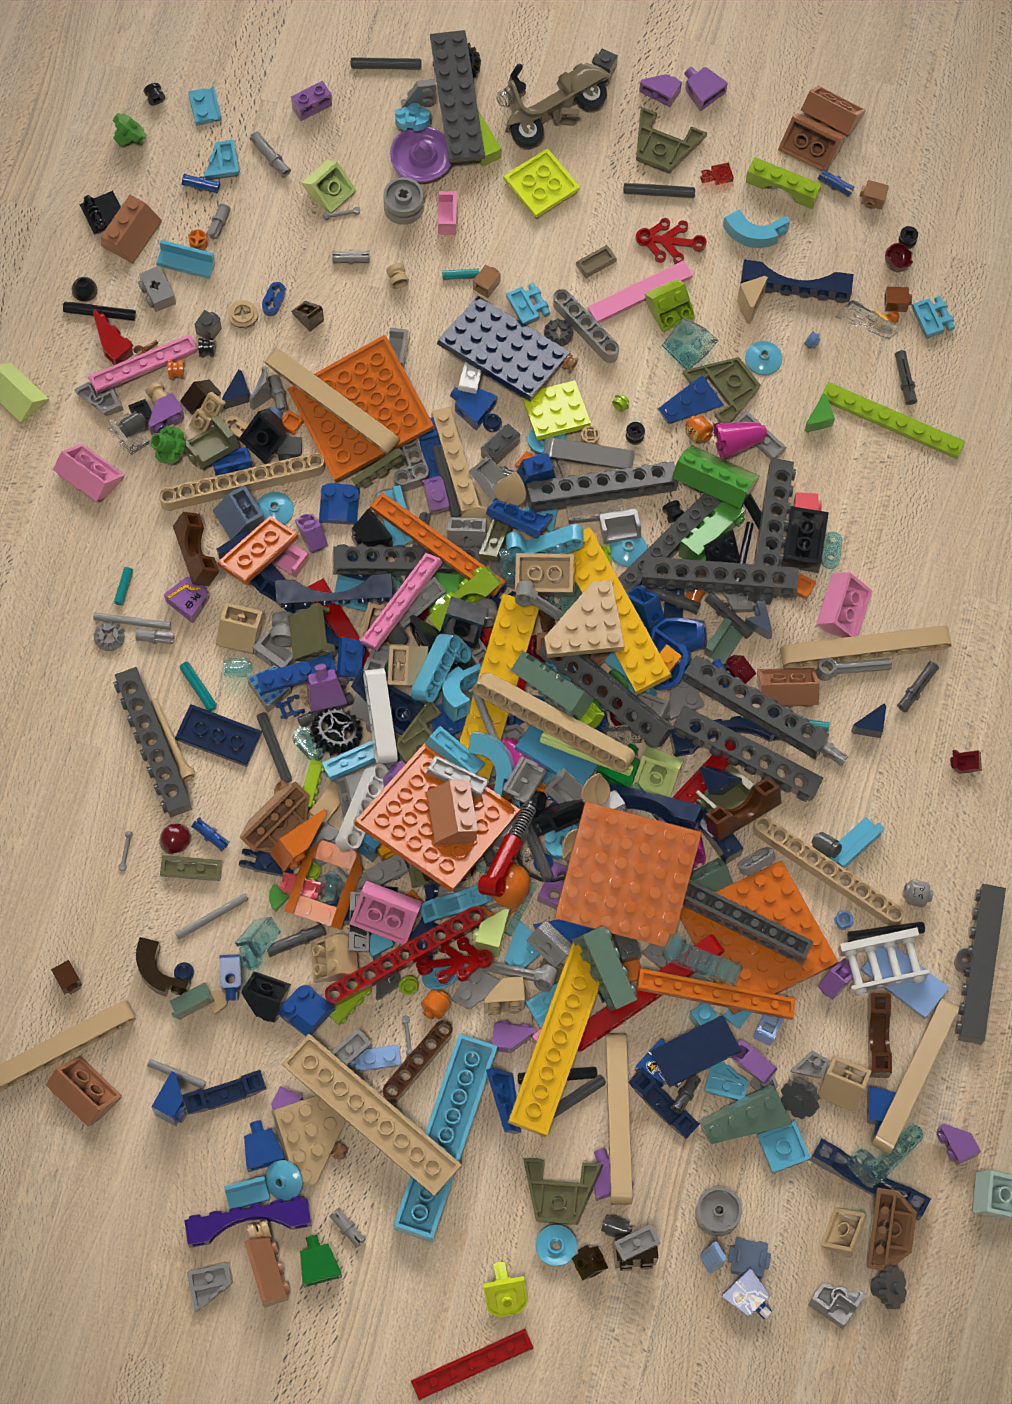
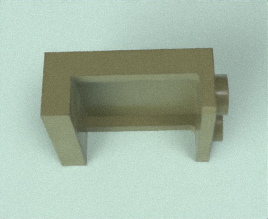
(211, 444)
(309, 633)
(730, 799)

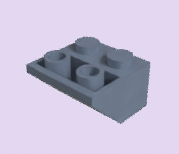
(238, 512)

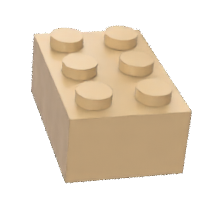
(548, 572)

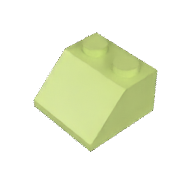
(329, 185)
(658, 772)
(491, 933)

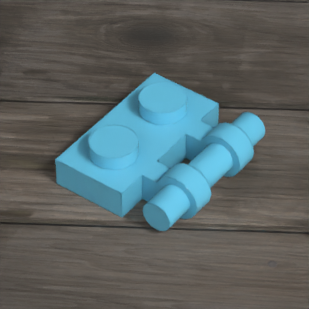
(522, 305)
(928, 318)

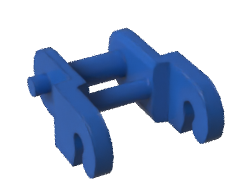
(292, 713)

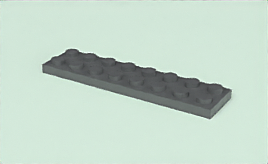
(457, 96)

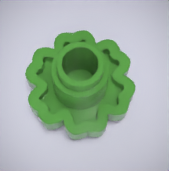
(127, 130)
(168, 444)

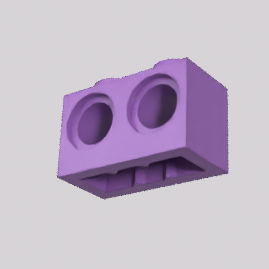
(311, 101)
(549, 887)

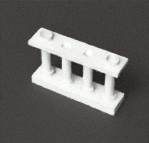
(887, 941)

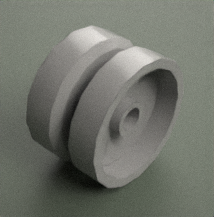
(403, 200)
(730, 1209)

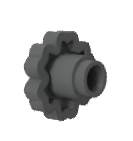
(800, 1098)
(890, 1287)

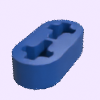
(277, 301)

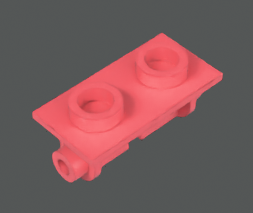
(310, 890)

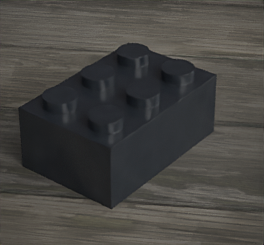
(805, 539)

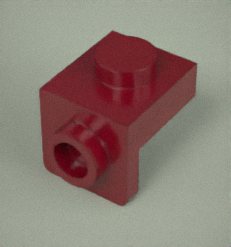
(739, 667)
(966, 761)

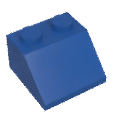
(170, 1103)

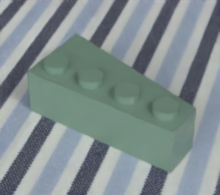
(552, 685)
(606, 967)
(747, 1116)

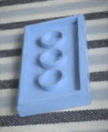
(917, 996)

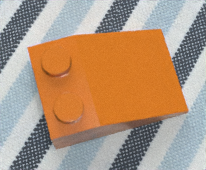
(293, 846)

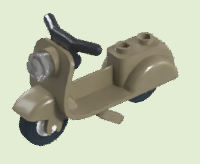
(581, 86)

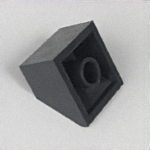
(464, 620)

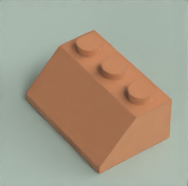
(832, 110)
(811, 142)
(130, 229)
(790, 685)
(452, 813)
(83, 1090)
(267, 1271)

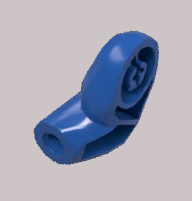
(684, 637)

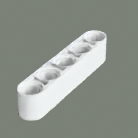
(380, 716)
(368, 789)

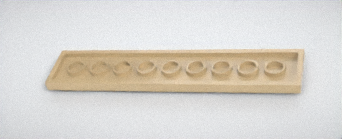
(371, 1115)

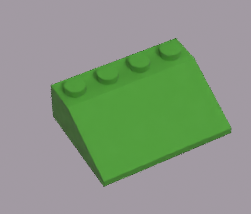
(715, 476)

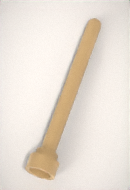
(185, 771)

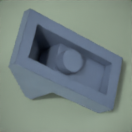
(760, 621)

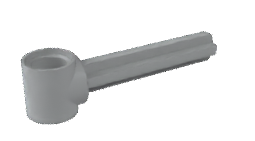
(528, 595)
(850, 667)
(542, 977)

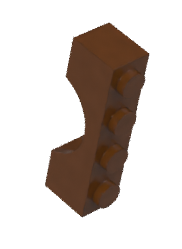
(189, 533)
(762, 798)
(878, 1035)

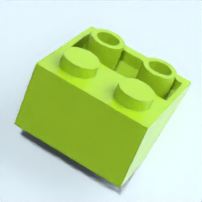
(669, 304)

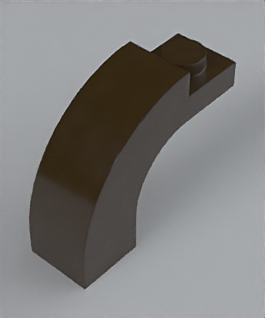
(146, 958)

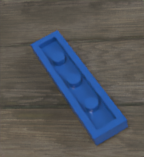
(292, 674)

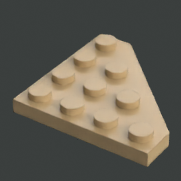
(588, 625)
(308, 1135)

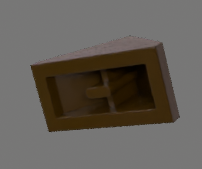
(309, 314)
(197, 393)

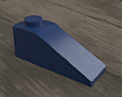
(727, 848)

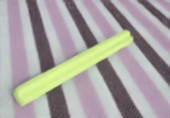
(555, 743)

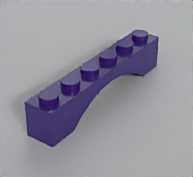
(205, 1229)

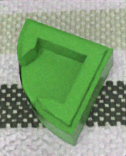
(277, 897)

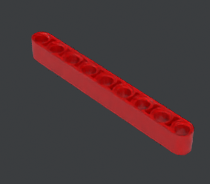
(399, 964)
(607, 1020)

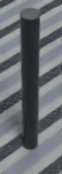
(745, 545)

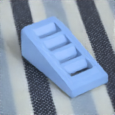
(766, 1034)
(713, 1257)

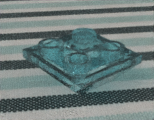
(689, 343)

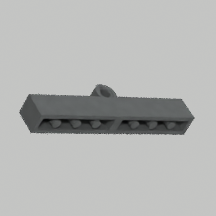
(981, 964)

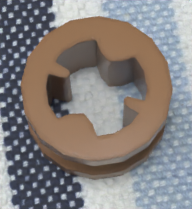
(570, 363)

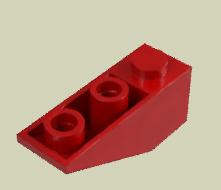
(114, 346)

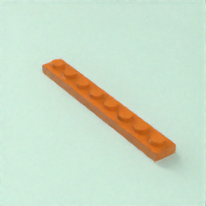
(428, 537)
(715, 994)

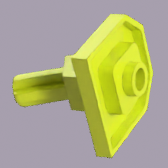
(505, 1294)

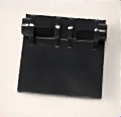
(100, 210)
(723, 548)

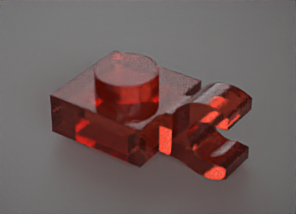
(719, 174)

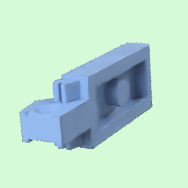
(377, 1059)

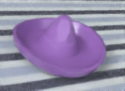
(420, 154)

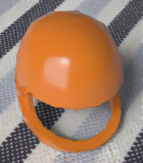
(516, 889)

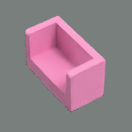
(447, 212)
(292, 560)

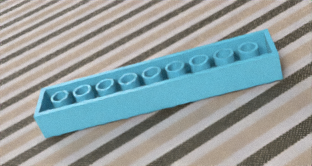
(450, 1129)

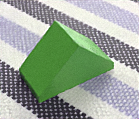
(821, 417)

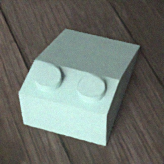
(993, 1194)

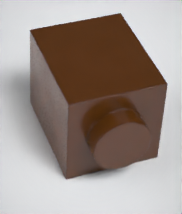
(66, 977)

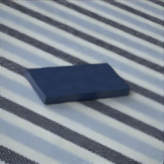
(218, 735)
(695, 1051)

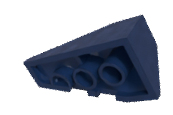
(402, 705)

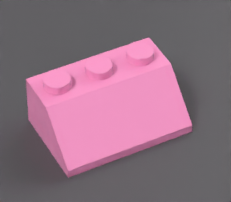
(88, 472)
(844, 605)
(385, 912)

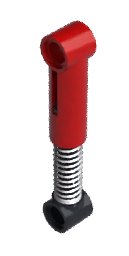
(494, 881)

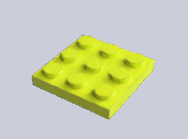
(541, 183)
(556, 411)

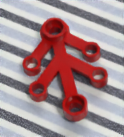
(668, 240)
(479, 959)

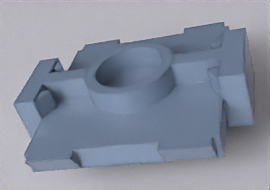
(749, 1254)

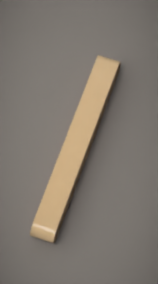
(332, 400)
(250, 475)
(866, 646)
(554, 722)
(832, 880)
(65, 1044)
(915, 1076)
(618, 1119)

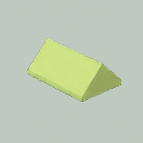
(18, 393)

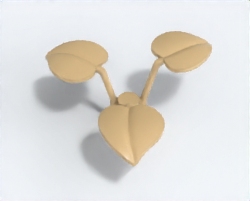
(507, 490)
(595, 791)

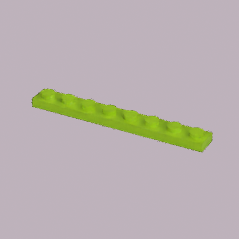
(893, 420)

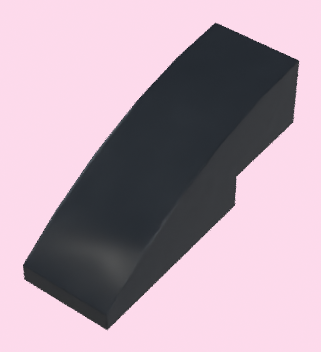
(557, 817)

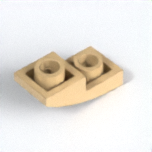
(202, 418)
(329, 801)

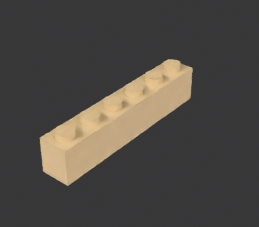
(455, 459)

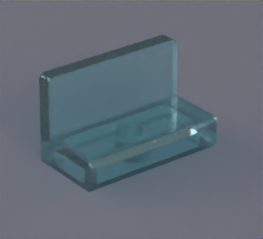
(259, 935)

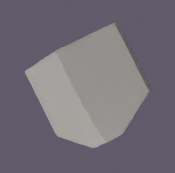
(261, 392)

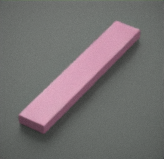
(635, 294)
(142, 364)
(401, 601)

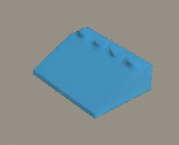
(553, 758)

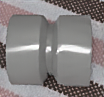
(280, 632)

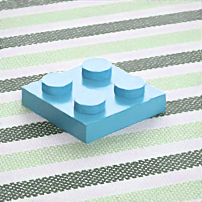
(783, 1147)

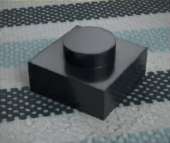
(141, 407)

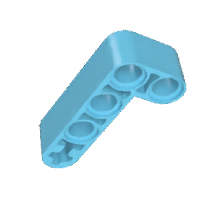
(555, 542)
(433, 673)

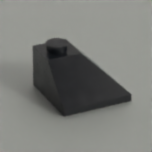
(264, 434)
(370, 531)
(423, 632)
(265, 995)

